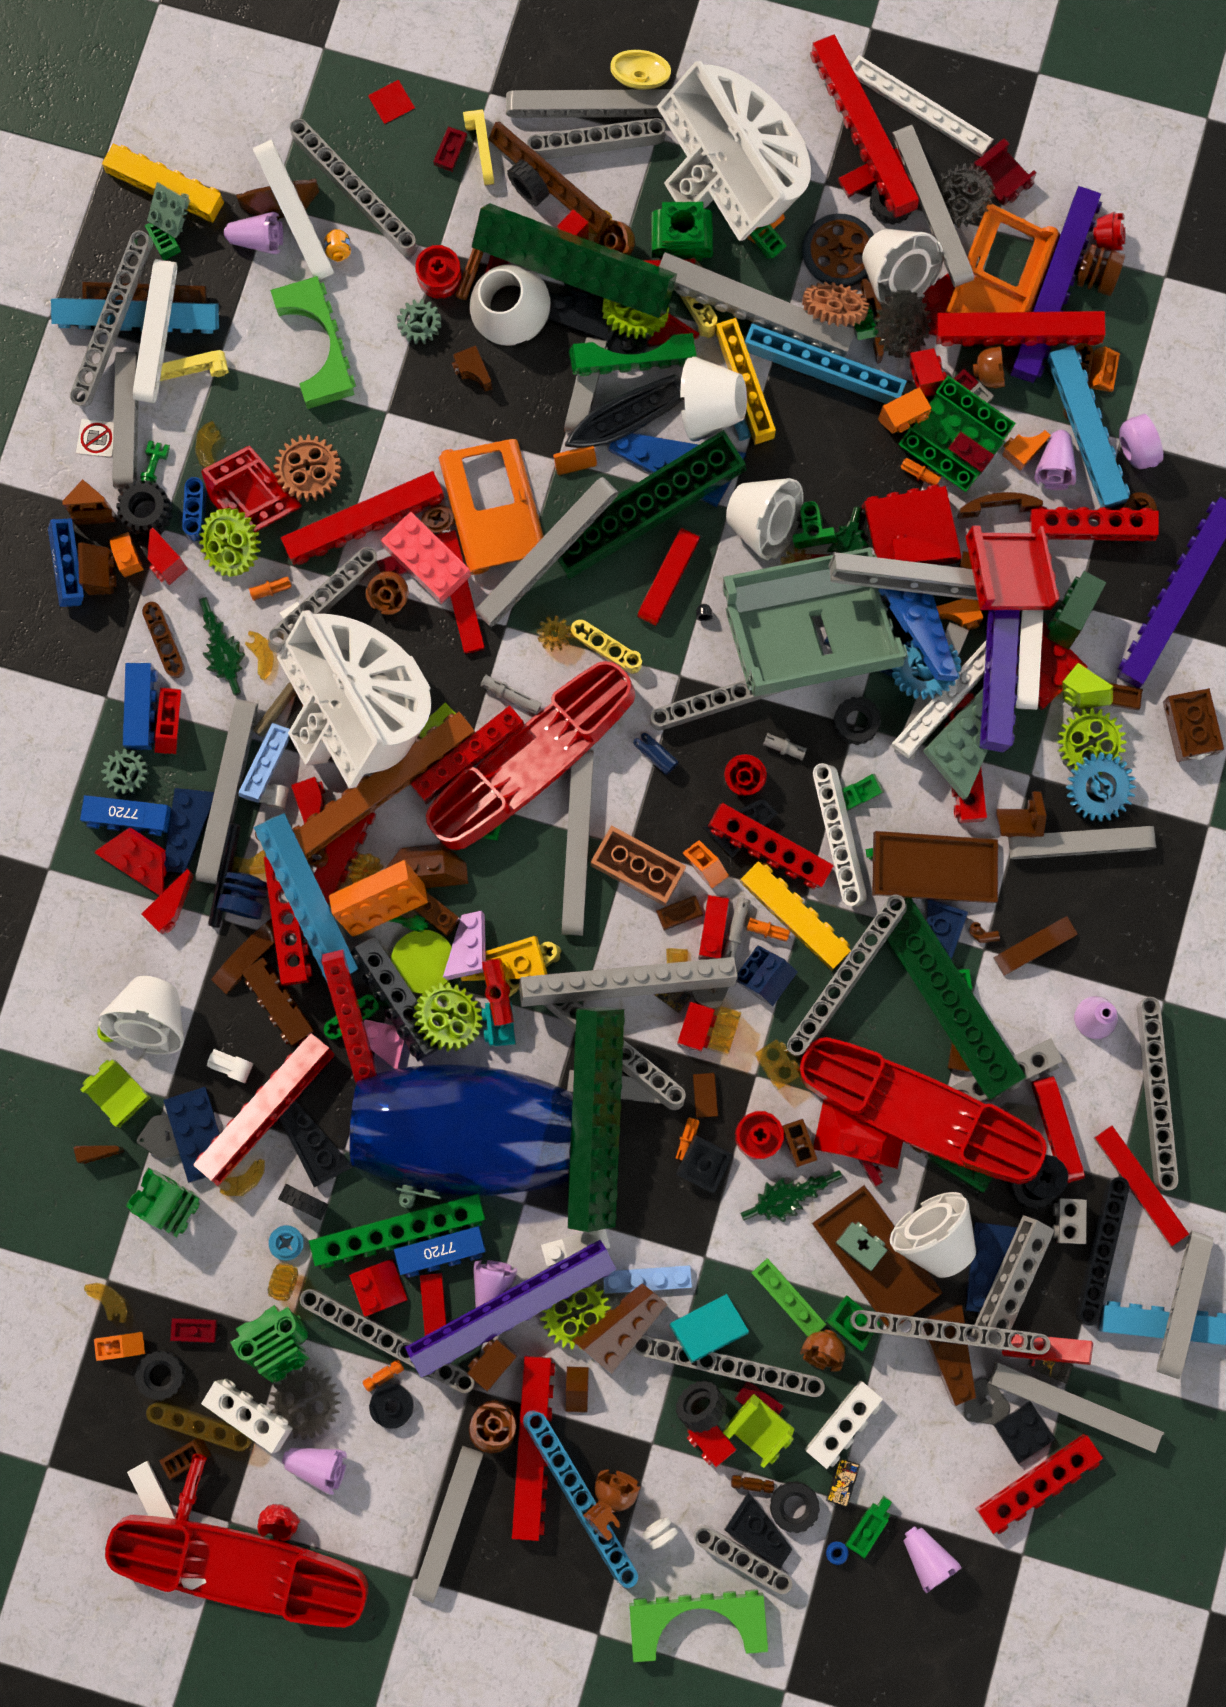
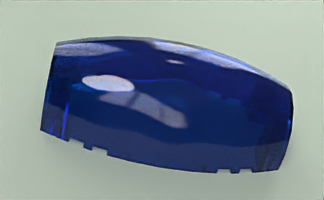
(462, 1129)

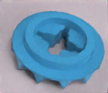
(275, 1242)

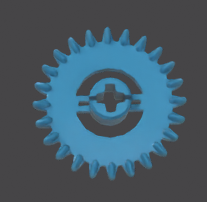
(906, 680)
(1113, 802)

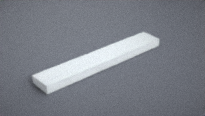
(156, 1503)

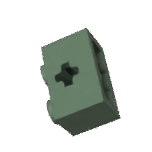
(866, 1257)

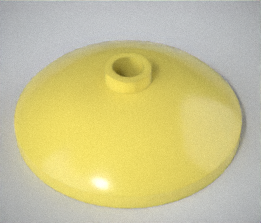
(640, 69)

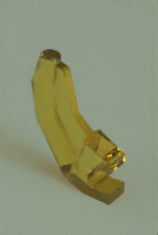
(204, 444)
(263, 653)
(250, 866)
(244, 1183)
(110, 1299)

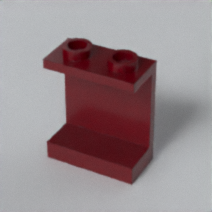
(1005, 172)

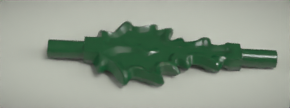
(849, 536)
(223, 653)
(783, 1199)

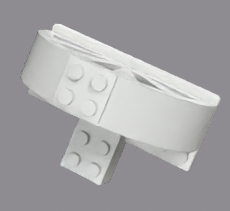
(736, 148)
(357, 695)

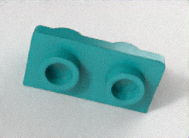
(497, 1035)

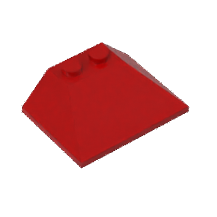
(250, 486)
(853, 1138)

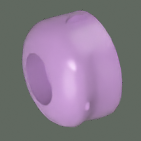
(1141, 442)

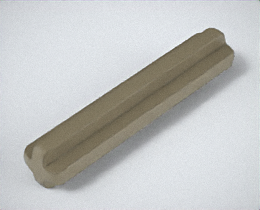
(275, 710)

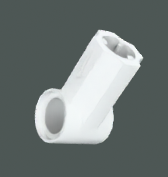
(275, 796)
(232, 1066)

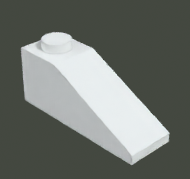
(563, 1248)

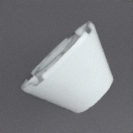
(902, 262)
(522, 320)
(712, 398)
(766, 514)
(145, 1016)
(937, 1235)

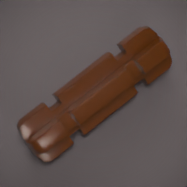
(752, 1484)

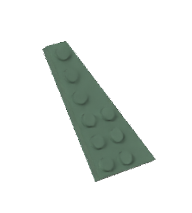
(958, 750)

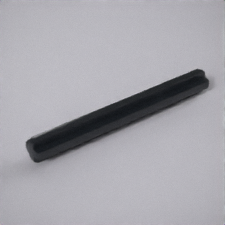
(225, 867)

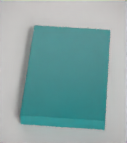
(709, 1328)

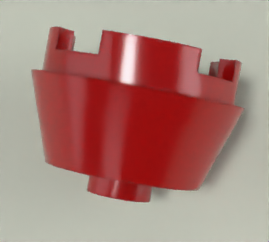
(1110, 232)
(745, 774)

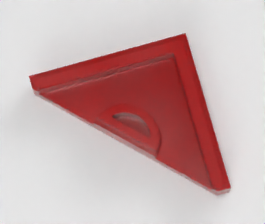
(672, 327)

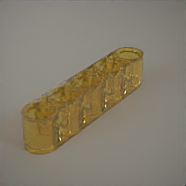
(188, 1425)

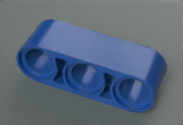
(190, 500)

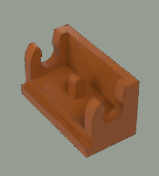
(599, 1517)

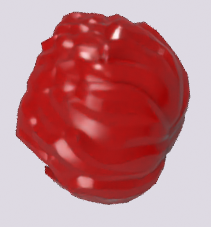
(278, 1521)

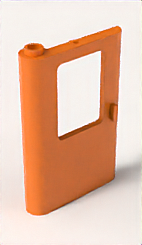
(993, 294)
(496, 533)

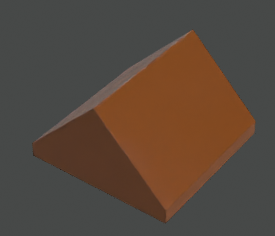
(84, 498)

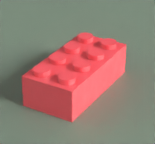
(425, 557)

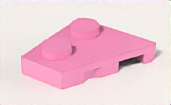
(385, 1042)

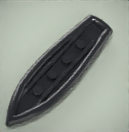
(626, 413)

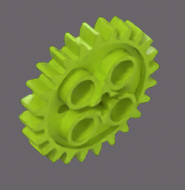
(631, 320)
(229, 542)
(1081, 725)
(448, 1017)
(558, 1328)

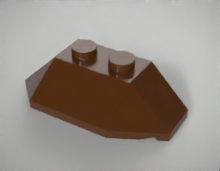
(263, 200)
(434, 865)

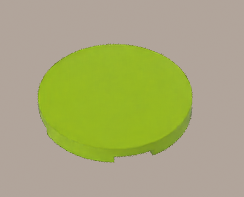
(421, 959)

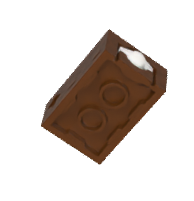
(1193, 725)

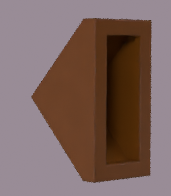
(577, 1389)

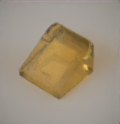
(676, 955)

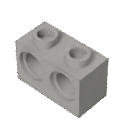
(1076, 1221)

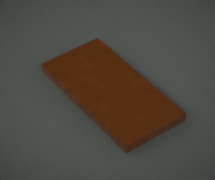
(935, 867)
(895, 1282)

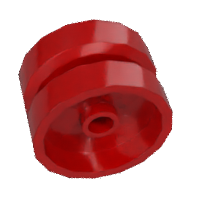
(438, 271)
(759, 1122)

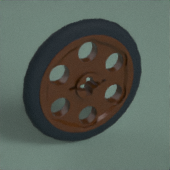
(824, 228)

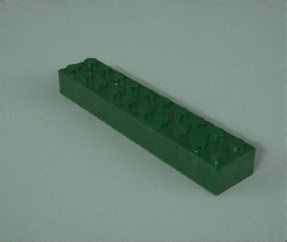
(574, 260)
(655, 501)
(596, 1118)

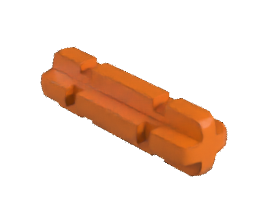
(383, 1375)

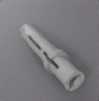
(514, 696)
(733, 937)

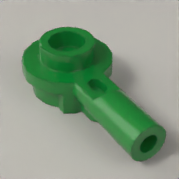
(416, 923)

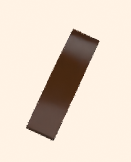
(868, 293)
(1024, 502)
(1035, 946)
(247, 954)

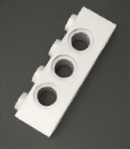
(217, 1402)
(831, 1428)

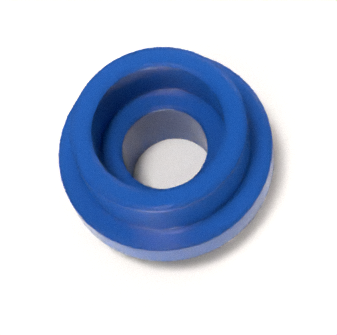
(840, 1559)

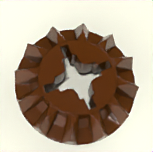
(1140, 499)
(434, 513)

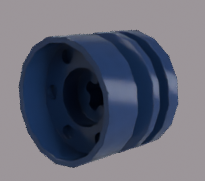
(243, 896)

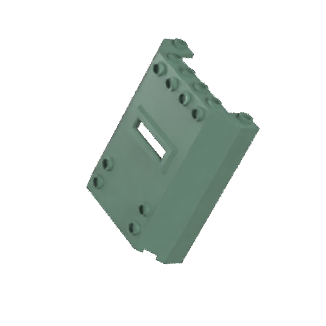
(776, 633)

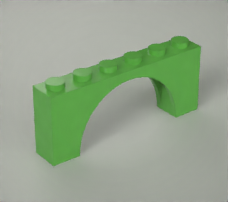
(308, 300)
(651, 1617)

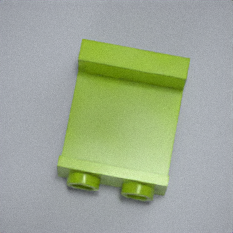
(115, 1092)
(760, 1429)

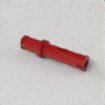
(188, 1496)

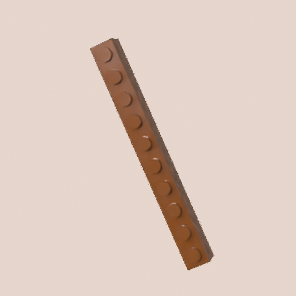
(381, 786)

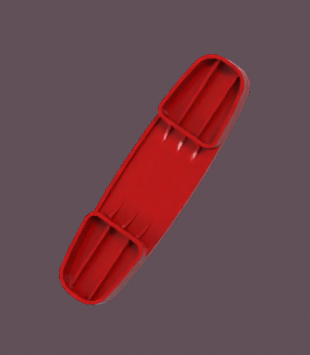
(531, 756)
(923, 1111)
(237, 1569)

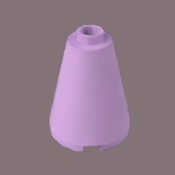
(256, 233)
(1057, 463)
(1096, 1017)
(492, 1280)
(317, 1466)
(929, 1559)

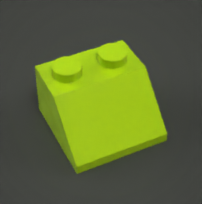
(1086, 689)

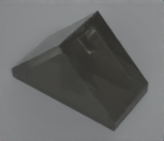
(1023, 1112)

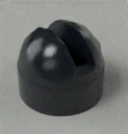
(704, 612)

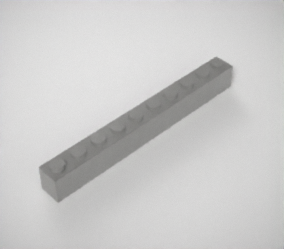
(756, 306)
(627, 981)

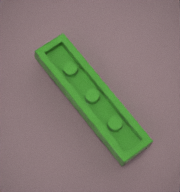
(788, 1297)

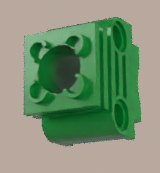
(686, 215)
(163, 1203)
(272, 1343)

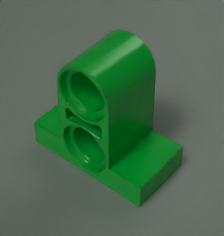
(811, 523)

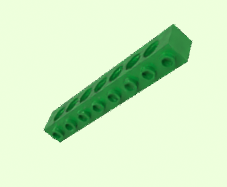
(320, 1246)

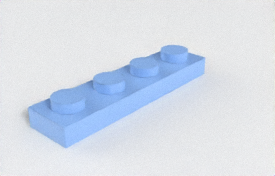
(265, 763)
(653, 1278)

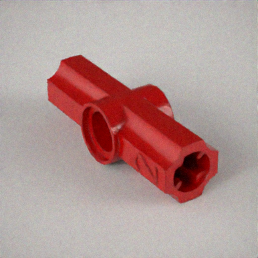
(494, 978)

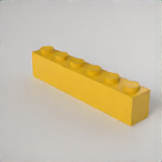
(145, 174)
(739, 361)
(795, 916)

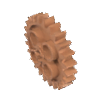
(835, 304)
(311, 485)

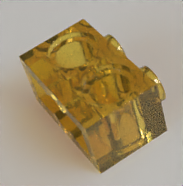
(724, 1030)
(772, 1068)

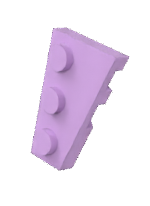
(468, 947)

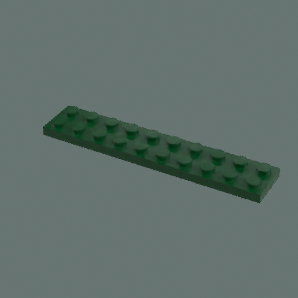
(953, 1002)

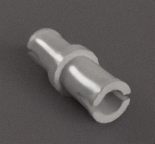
(784, 746)

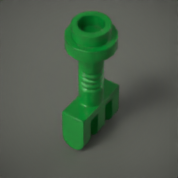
(155, 455)

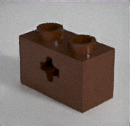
(438, 915)
(799, 1143)

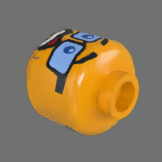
(337, 245)

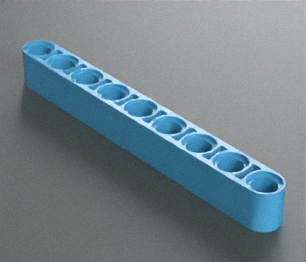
(571, 1491)

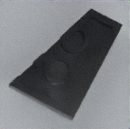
(758, 811)
(757, 1531)

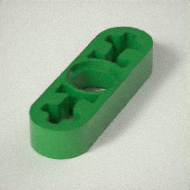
(368, 1012)

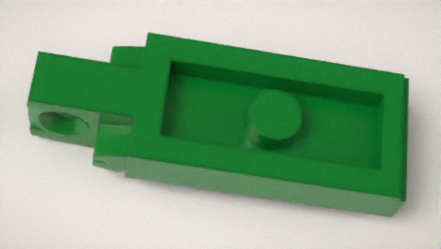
(869, 1527)

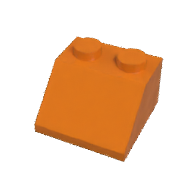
(904, 411)

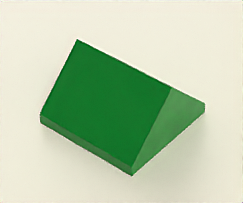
(840, 1321)

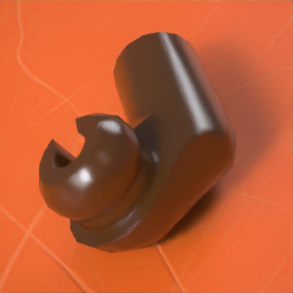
(981, 935)

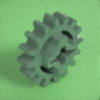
(413, 328)
(116, 774)

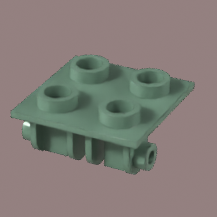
(168, 210)
(409, 1194)

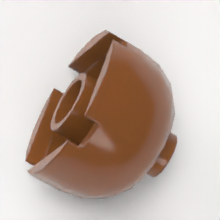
(617, 237)
(990, 368)
(387, 592)
(823, 1350)
(492, 1427)
(616, 1490)

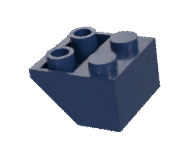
(765, 975)

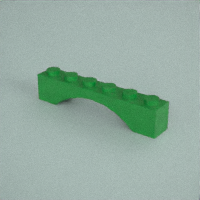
(591, 358)

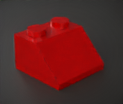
(164, 560)
(378, 1287)

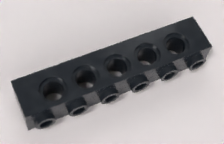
(395, 987)

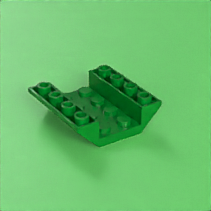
(955, 411)

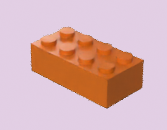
(378, 898)

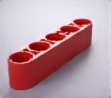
(668, 576)
(1057, 1126)

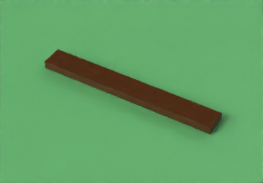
(557, 184)

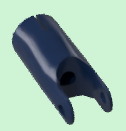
(656, 753)

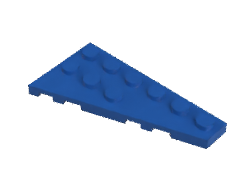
(654, 453)
(920, 618)

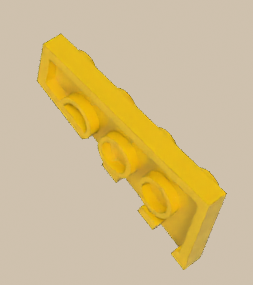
(518, 960)

